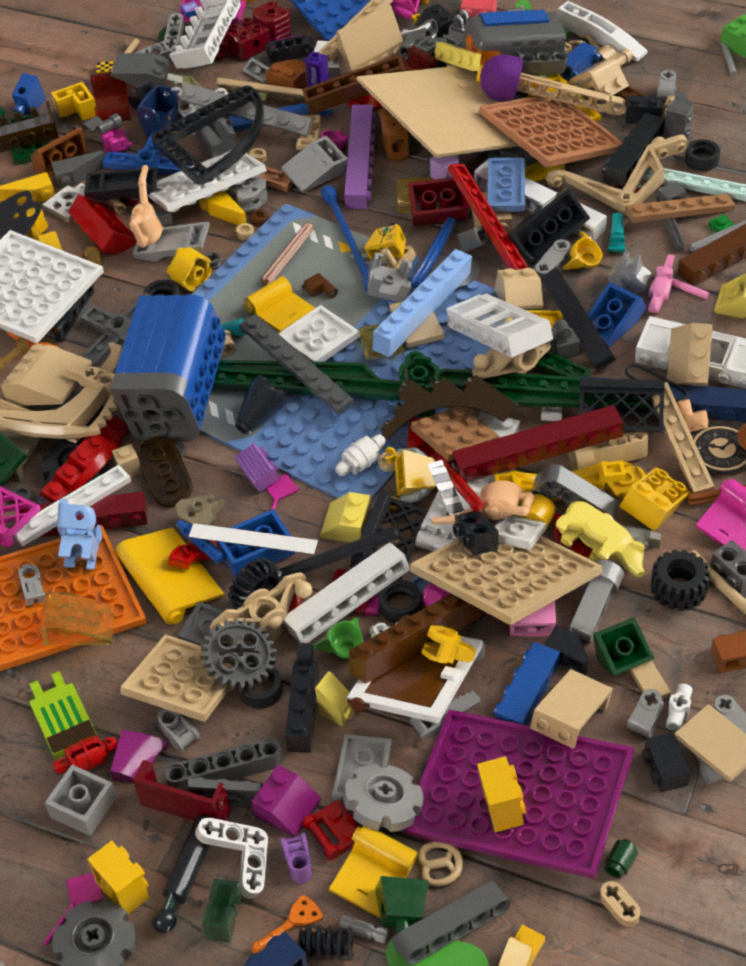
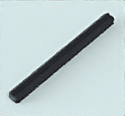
(341, 552)

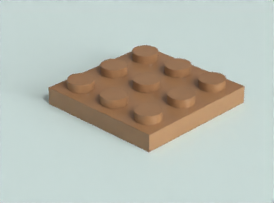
(452, 431)

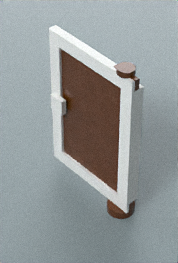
(415, 687)

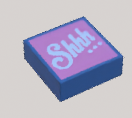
(189, 9)

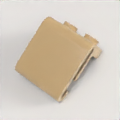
(604, 77)

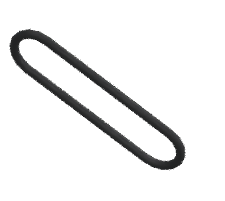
(657, 375)

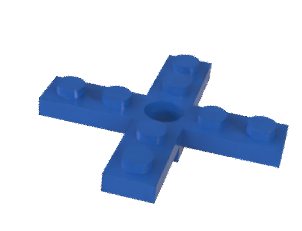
(148, 156)

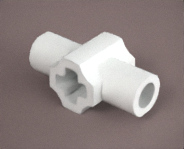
(679, 707)

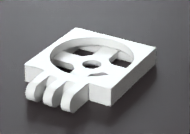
(59, 198)

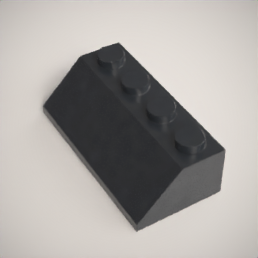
(548, 224)

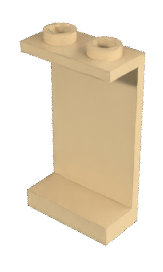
(570, 707)

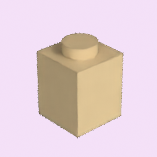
(128, 460)

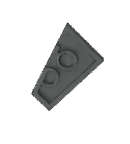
(238, 792)

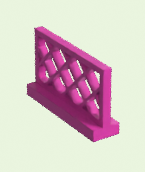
(7, 534)

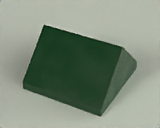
(622, 647)

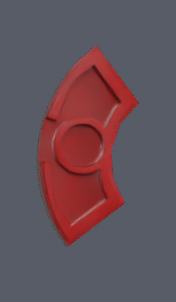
(186, 555)

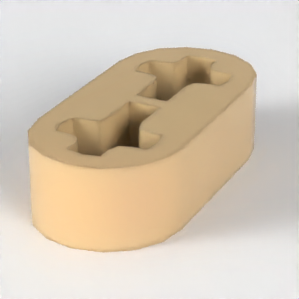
(623, 901)

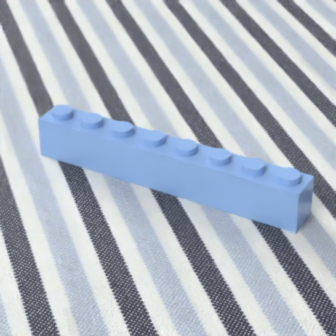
(421, 303)

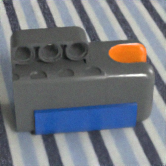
(525, 34)

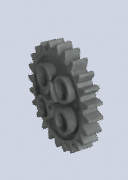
(235, 635)

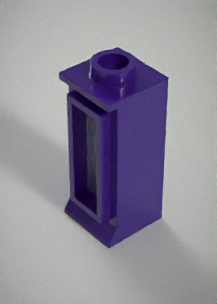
(316, 68)

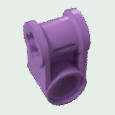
(297, 854)

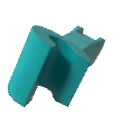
(617, 239)

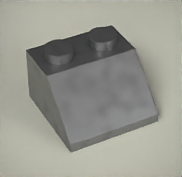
(679, 117)

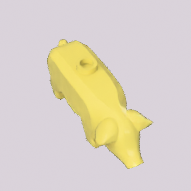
(601, 534)

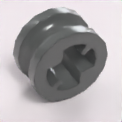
(215, 258)

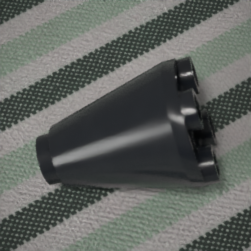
(259, 405)

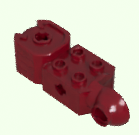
(251, 35)

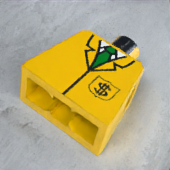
(386, 237)

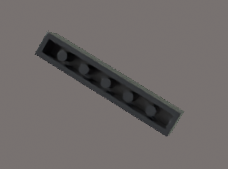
(630, 151)

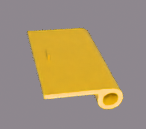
(166, 586)

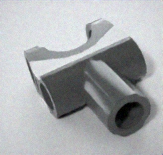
(412, 35)

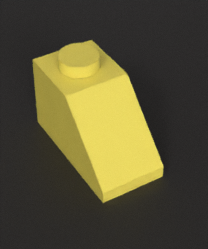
(332, 700)

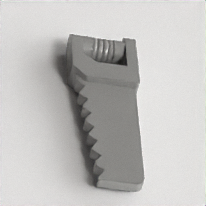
(462, 704)

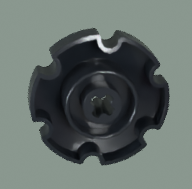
(58, 456)

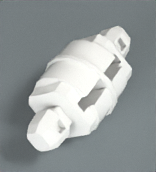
(360, 455)

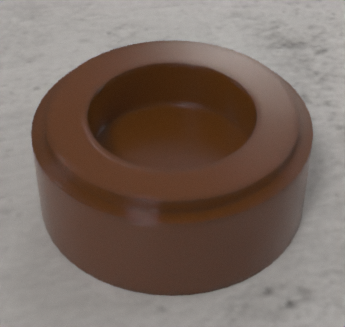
(259, 217)

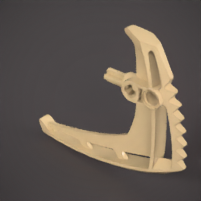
(71, 418)

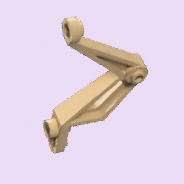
(616, 198)

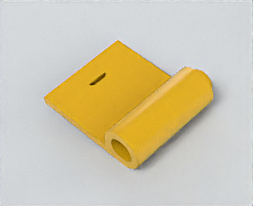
(277, 304)
(370, 858)

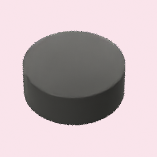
(24, 492)

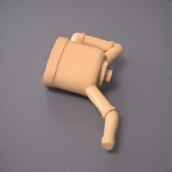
(144, 220)
(499, 502)

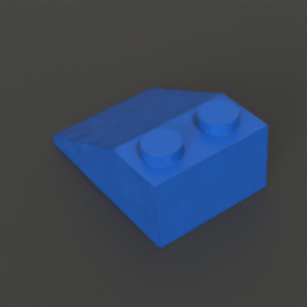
(616, 312)

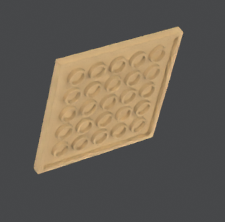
(507, 580)

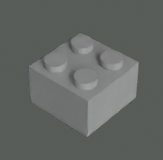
(81, 800)

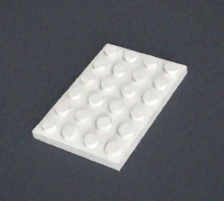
(180, 190)

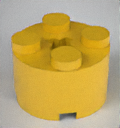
(189, 268)

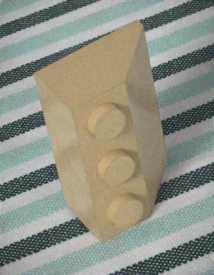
(690, 354)

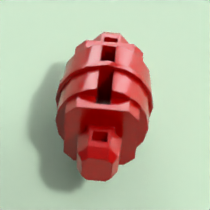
(85, 754)

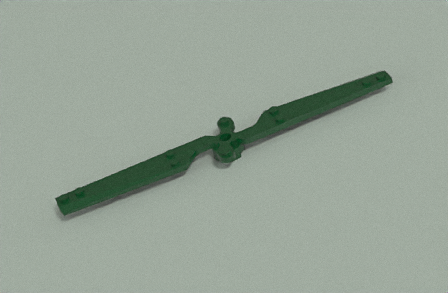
(363, 383)

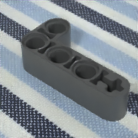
(569, 487)

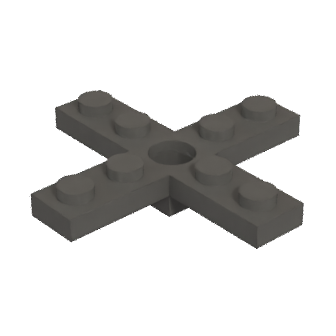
(114, 328)

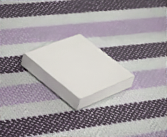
(520, 531)

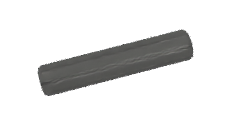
(675, 234)

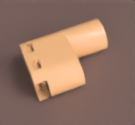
(694, 420)

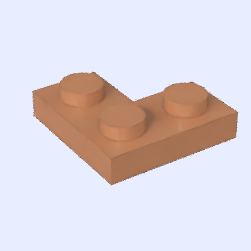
(277, 179)

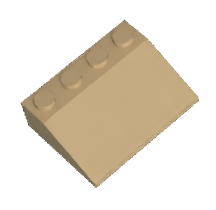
(368, 40)
(41, 377)

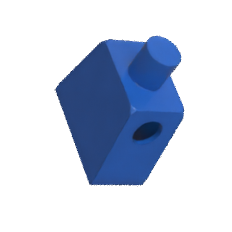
(28, 94)

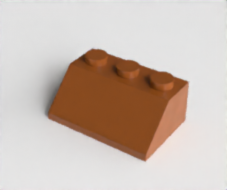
(66, 147)

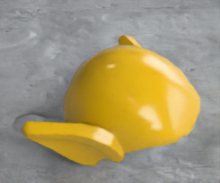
(584, 253)

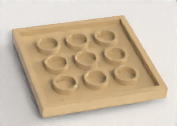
(175, 680)

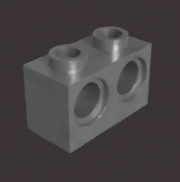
(730, 563)

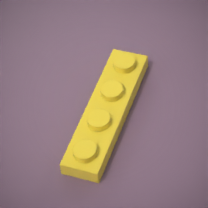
(457, 56)

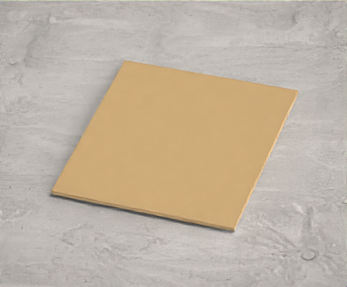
(438, 109)

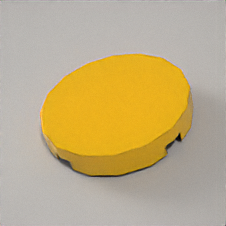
(620, 488)

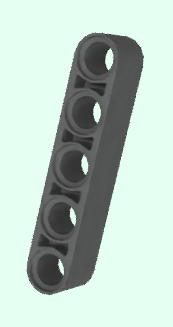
(232, 757)
(451, 923)

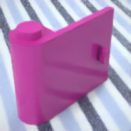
(727, 515)

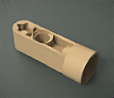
(626, 448)

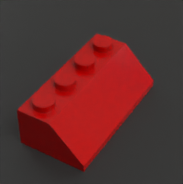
(101, 225)

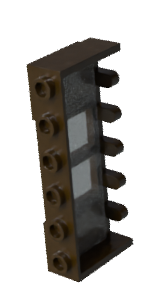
(27, 131)

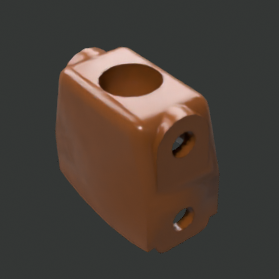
(395, 139)

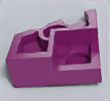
(131, 751)

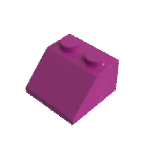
(285, 801)

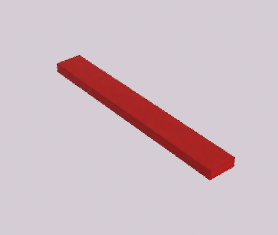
(486, 217)

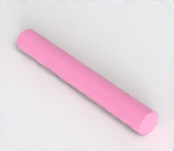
(690, 289)

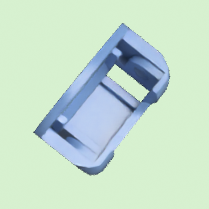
(78, 536)

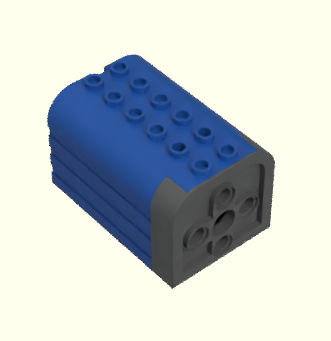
(168, 366)

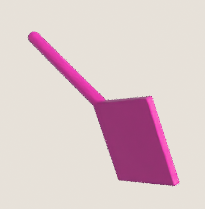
(281, 488)
(80, 890)

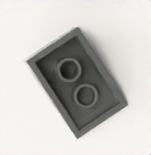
(140, 67)

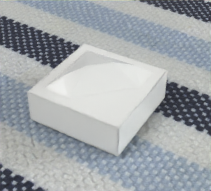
(551, 413)

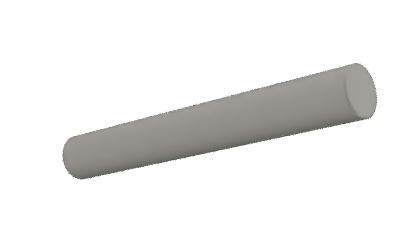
(729, 60)

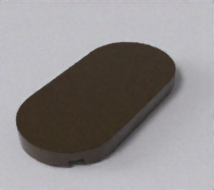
(164, 471)

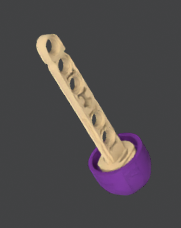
(503, 77)

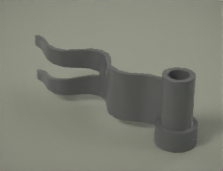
(97, 125)

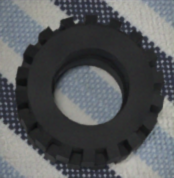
(676, 593)

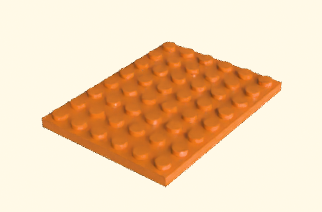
(21, 624)

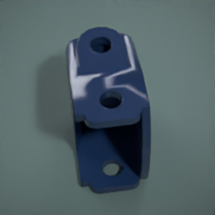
(154, 109)

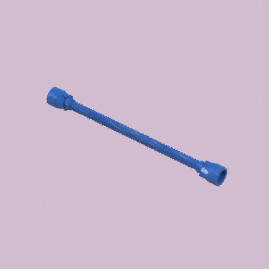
(330, 197)

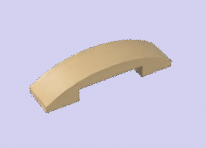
(313, 133)

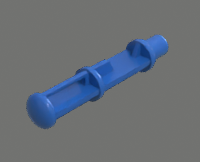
(203, 544)

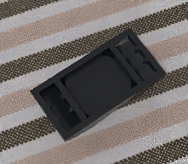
(119, 183)

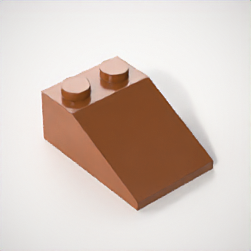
(287, 74)

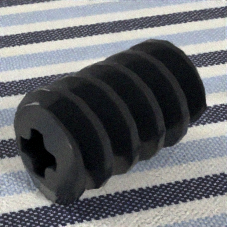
(325, 942)

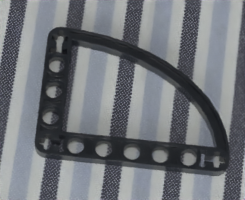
(165, 139)

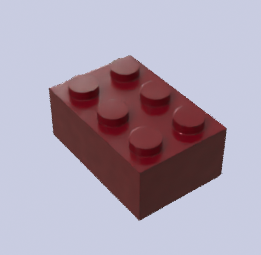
(436, 201)

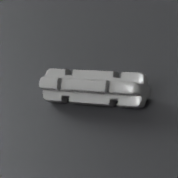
(363, 929)

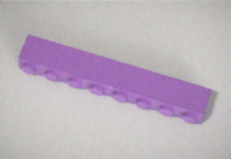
(360, 161)

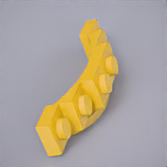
(596, 475)

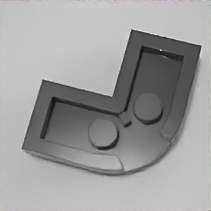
(429, 44)

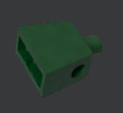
(401, 901)

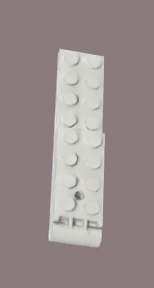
(437, 536)

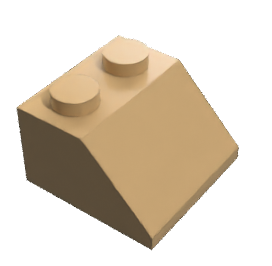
(519, 288)

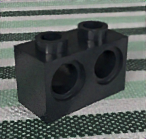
(476, 532)

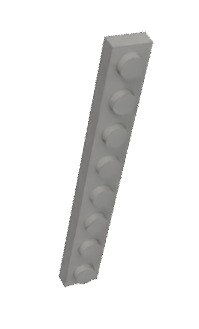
(272, 116)

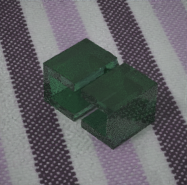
(225, 903)

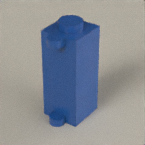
(580, 60)

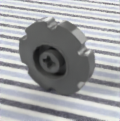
(95, 936)

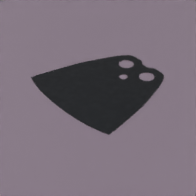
(22, 223)

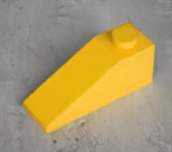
(38, 185)
(223, 207)

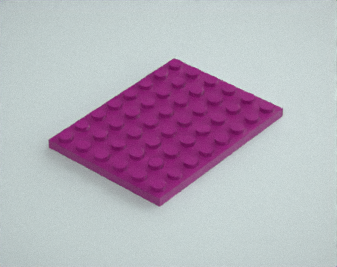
(565, 793)

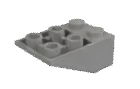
(315, 164)

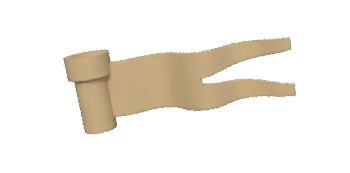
(607, 51)

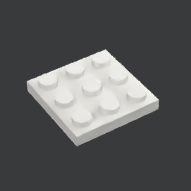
(320, 334)

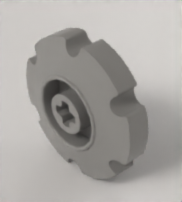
(383, 797)

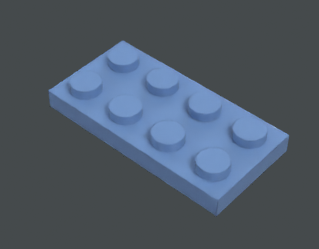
(506, 184)

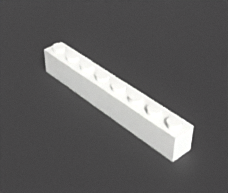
(537, 195)

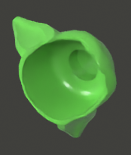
(341, 638)

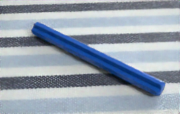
(433, 252)

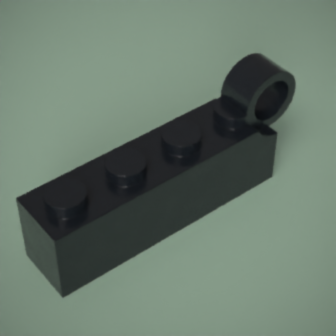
(302, 701)

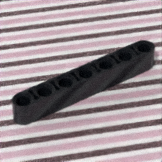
(578, 319)

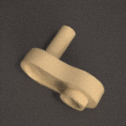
(395, 263)

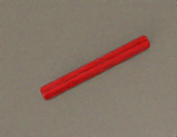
(460, 485)

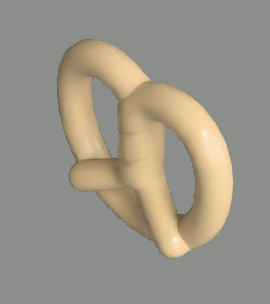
(428, 865)

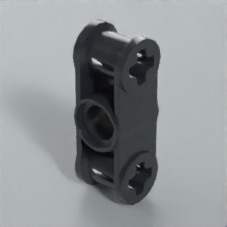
(289, 48)

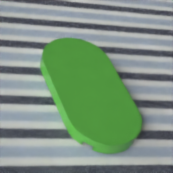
(454, 954)

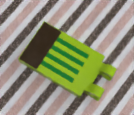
(60, 715)

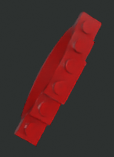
(86, 460)

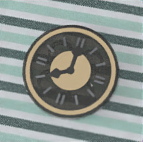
(721, 450)

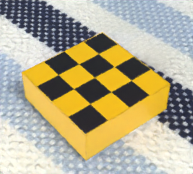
(104, 67)

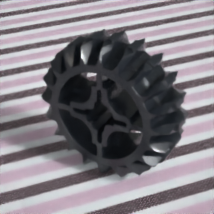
(255, 576)

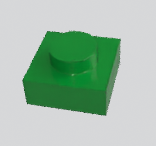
(720, 223)

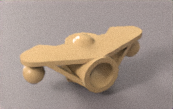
(502, 364)
(268, 607)

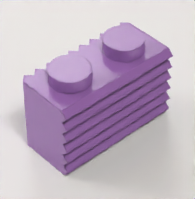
(257, 467)

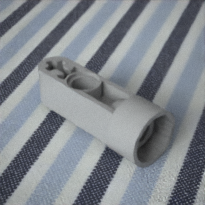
(596, 600)

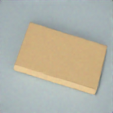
(427, 332)
(715, 742)

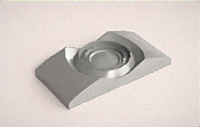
(172, 239)

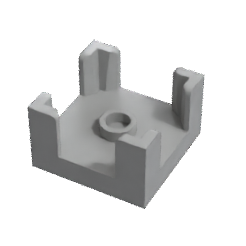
(388, 282)

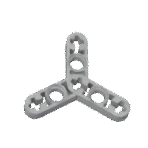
(165, 46)

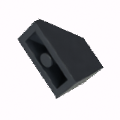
(570, 647)

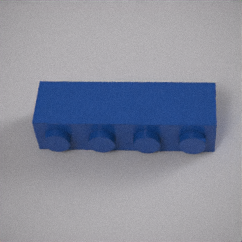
(528, 684)

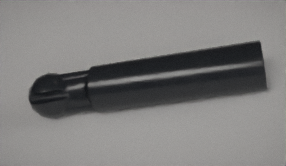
(181, 879)

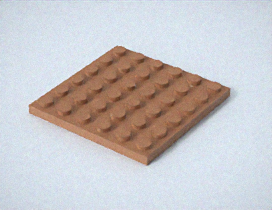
(550, 129)

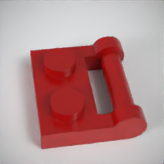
(338, 823)

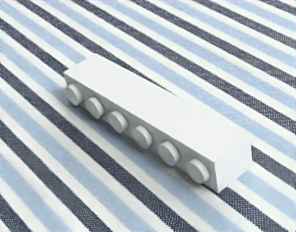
(346, 593)

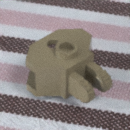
(200, 509)

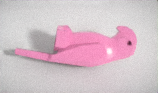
(661, 285)

